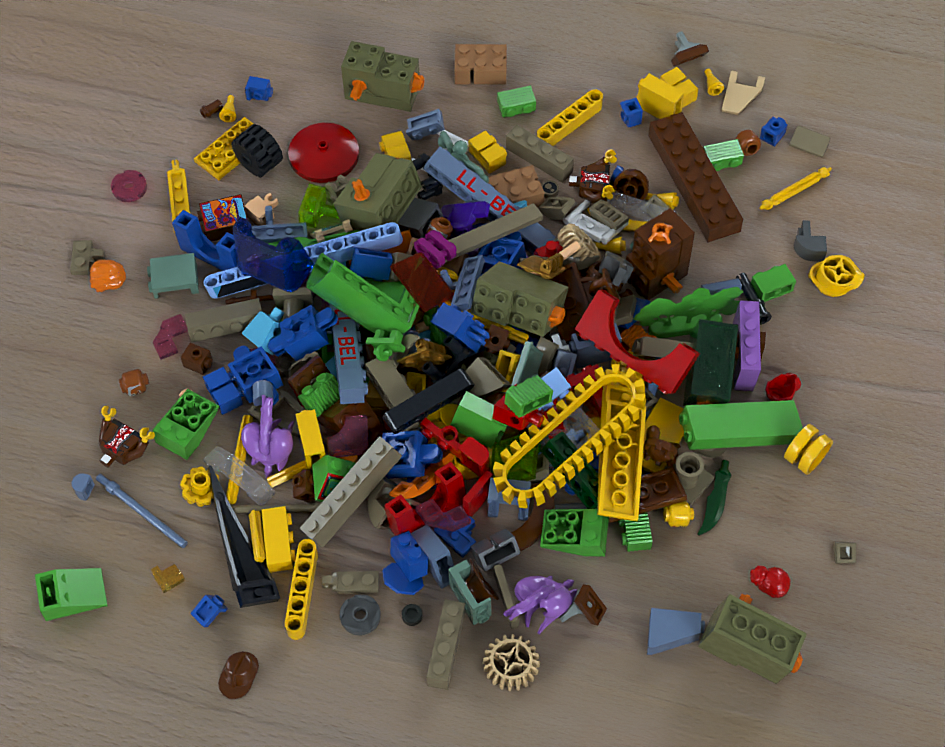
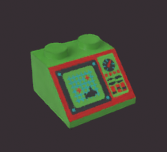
(327, 475)

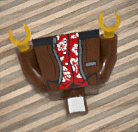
(595, 179)
(120, 441)

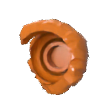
(106, 275)

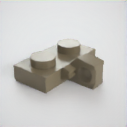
(84, 256)

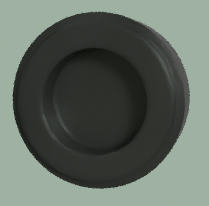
(412, 614)

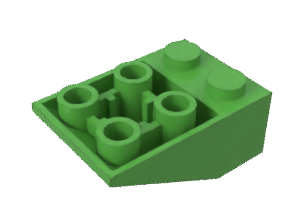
(185, 424)
(575, 531)
(70, 591)

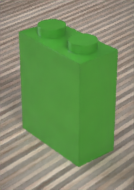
(476, 420)

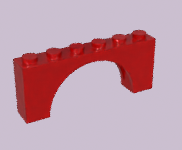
(599, 327)

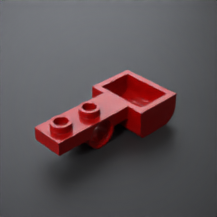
(471, 452)

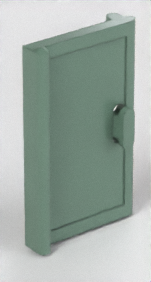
(528, 363)

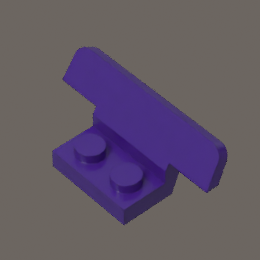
(464, 215)

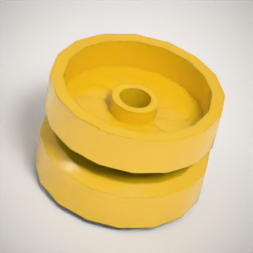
(808, 449)

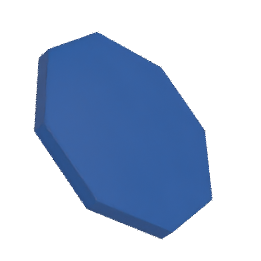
(397, 581)

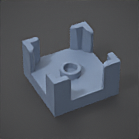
(496, 498)

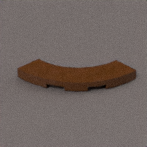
(532, 528)

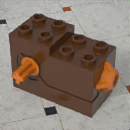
(660, 254)

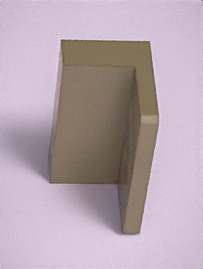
(625, 312)

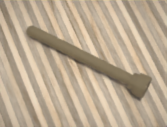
(289, 507)

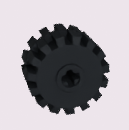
(257, 146)

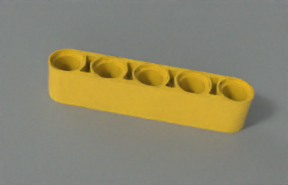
(571, 117)
(302, 598)

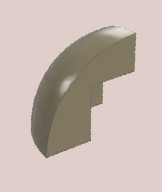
(377, 500)

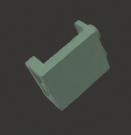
(173, 274)

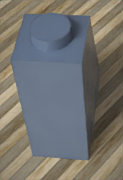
(438, 555)
(672, 629)

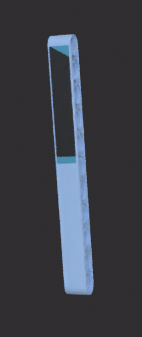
(339, 249)

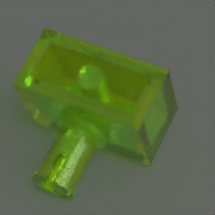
(315, 206)

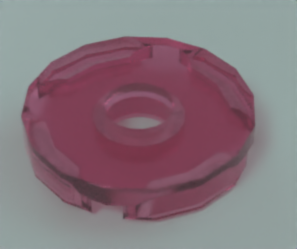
(129, 194)

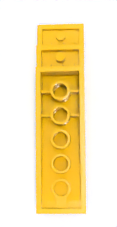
(622, 460)

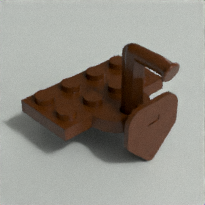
(579, 296)

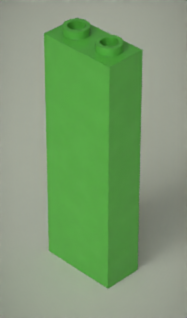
(740, 424)

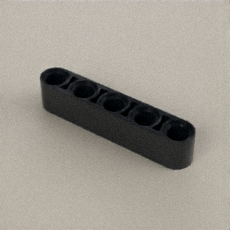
(428, 401)

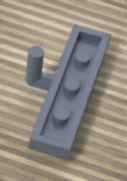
(273, 233)
(466, 283)

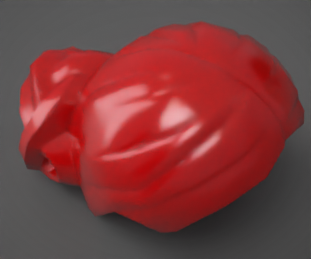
(783, 387)
(771, 580)

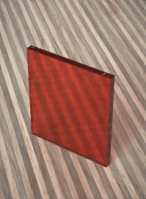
(422, 281)

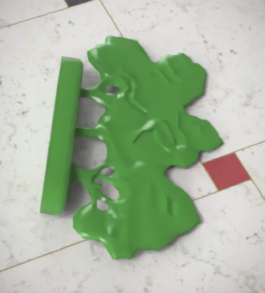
(688, 312)

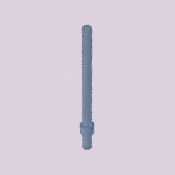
(114, 489)

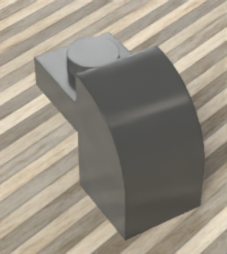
(809, 247)
(617, 267)

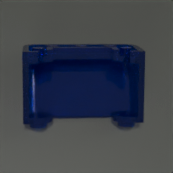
(279, 266)

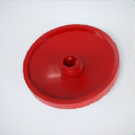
(323, 152)

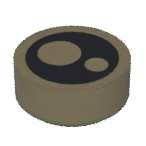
(550, 188)

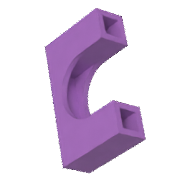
(749, 356)

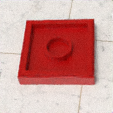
(477, 494)

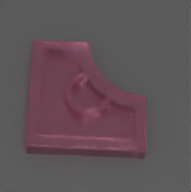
(351, 439)

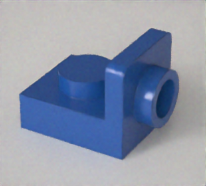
(208, 609)

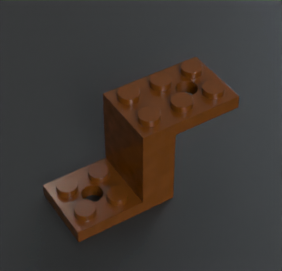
(335, 416)

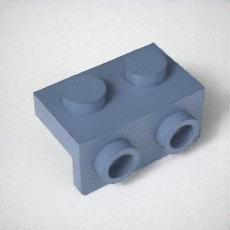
(425, 125)

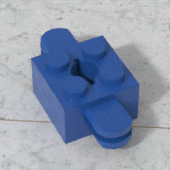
(506, 250)
(460, 325)
(303, 332)
(254, 367)
(414, 452)

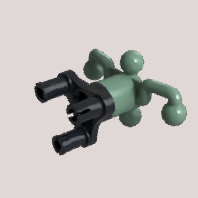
(432, 186)

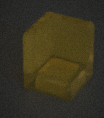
(167, 578)

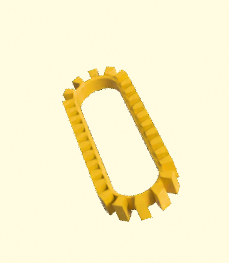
(638, 400)

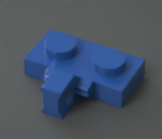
(458, 540)

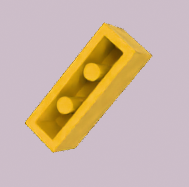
(278, 539)

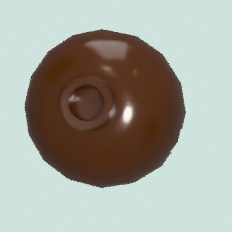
(632, 183)

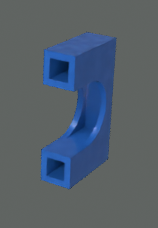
(192, 240)

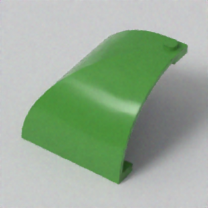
(367, 302)

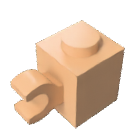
(256, 208)

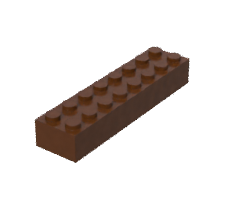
(695, 177)

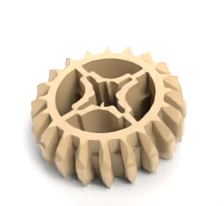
(572, 233)
(496, 654)

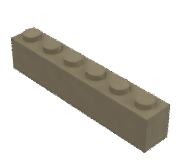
(350, 492)

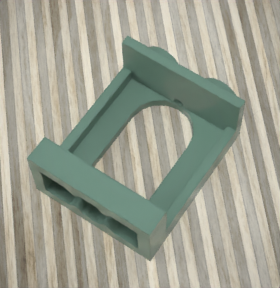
(476, 611)

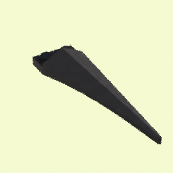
(248, 578)

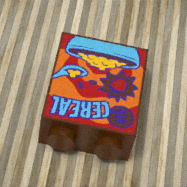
(220, 216)

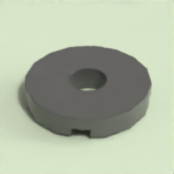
(364, 625)

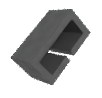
(496, 551)

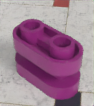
(436, 248)

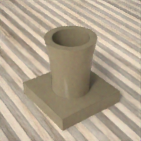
(293, 301)
(692, 475)

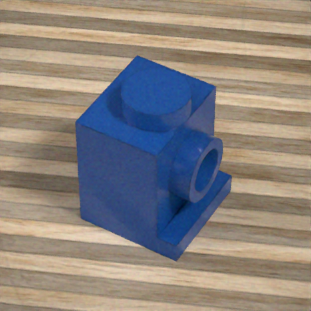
(258, 89)
(631, 112)
(775, 127)

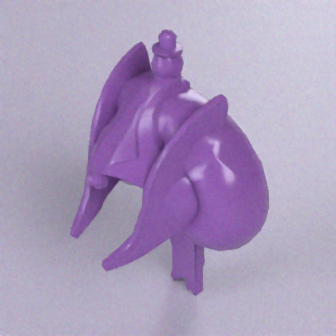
(266, 443)
(542, 593)

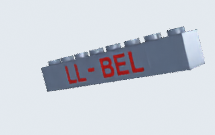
(472, 188)
(348, 359)

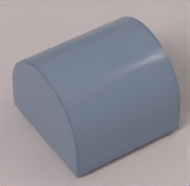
(261, 388)
(82, 485)

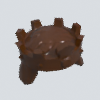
(658, 449)

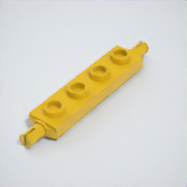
(178, 190)

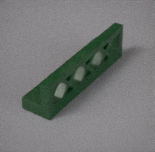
(587, 477)

